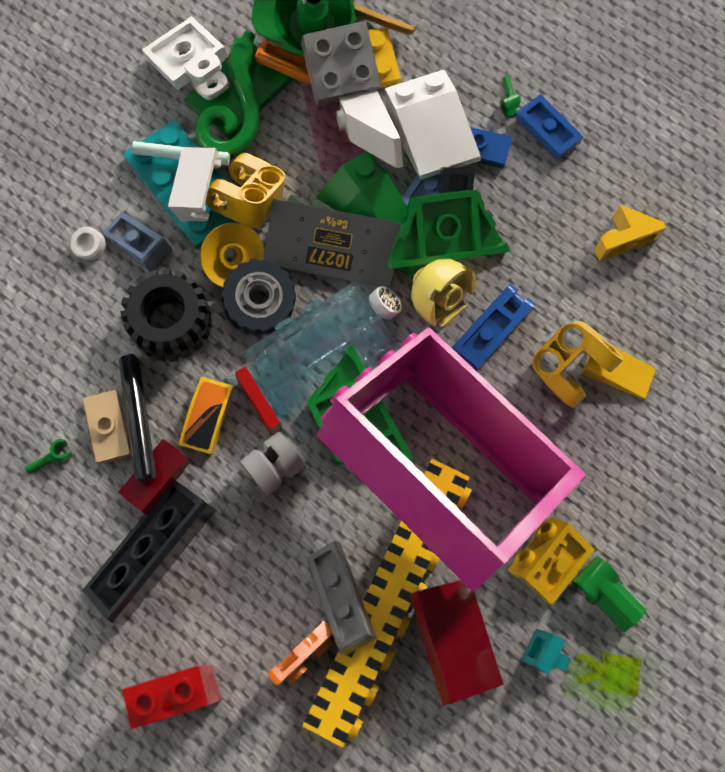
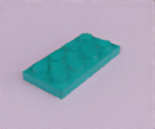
(159, 178)

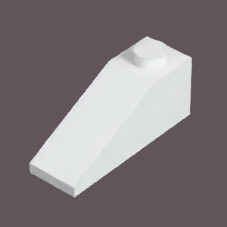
(370, 126)

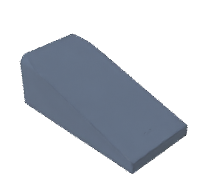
(138, 242)

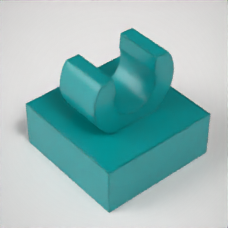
(544, 653)

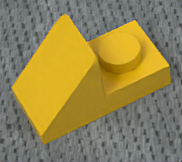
(633, 231)

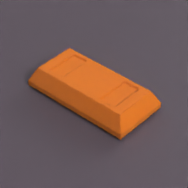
(276, 58)

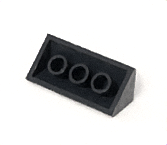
(147, 553)

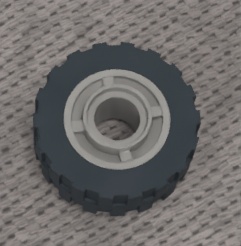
(253, 277)

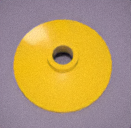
(228, 236)

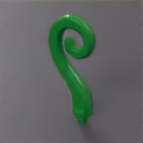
(239, 64)

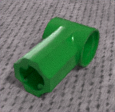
(603, 588)

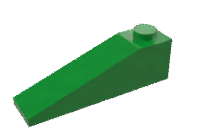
(366, 190)

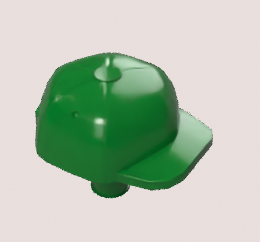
(289, 20)

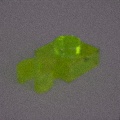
(615, 673)

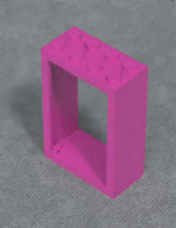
(482, 418)

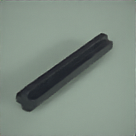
(137, 418)

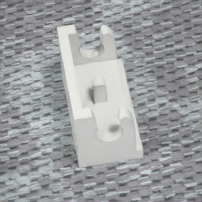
(192, 183)

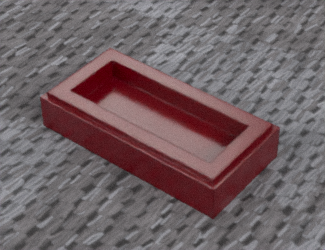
(168, 466)

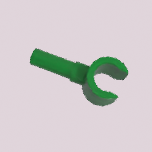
(511, 103)
(50, 457)

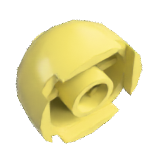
(446, 285)

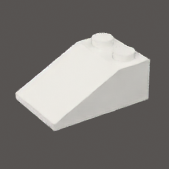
(431, 124)

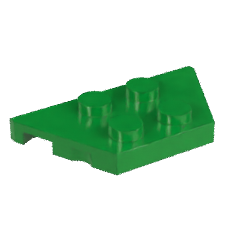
(445, 228)
(345, 374)

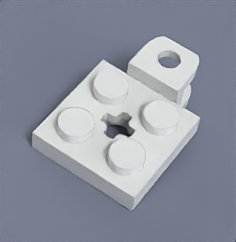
(198, 66)

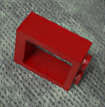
(170, 695)

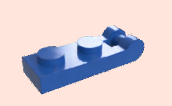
(493, 327)

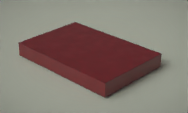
(456, 641)

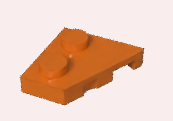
(293, 666)

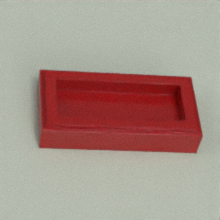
(258, 401)

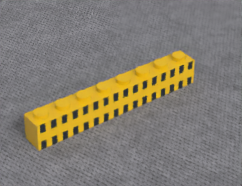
(386, 602)

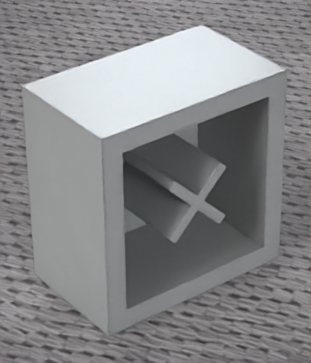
(340, 62)

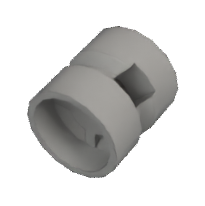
(260, 467)

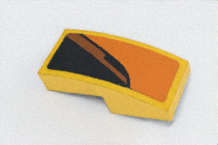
(206, 415)

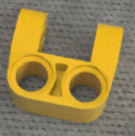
(253, 201)
(558, 380)

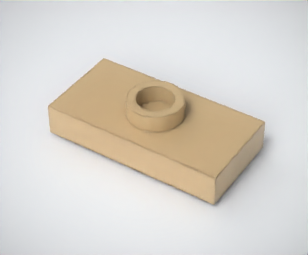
(107, 427)

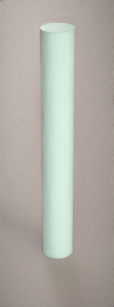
(168, 151)

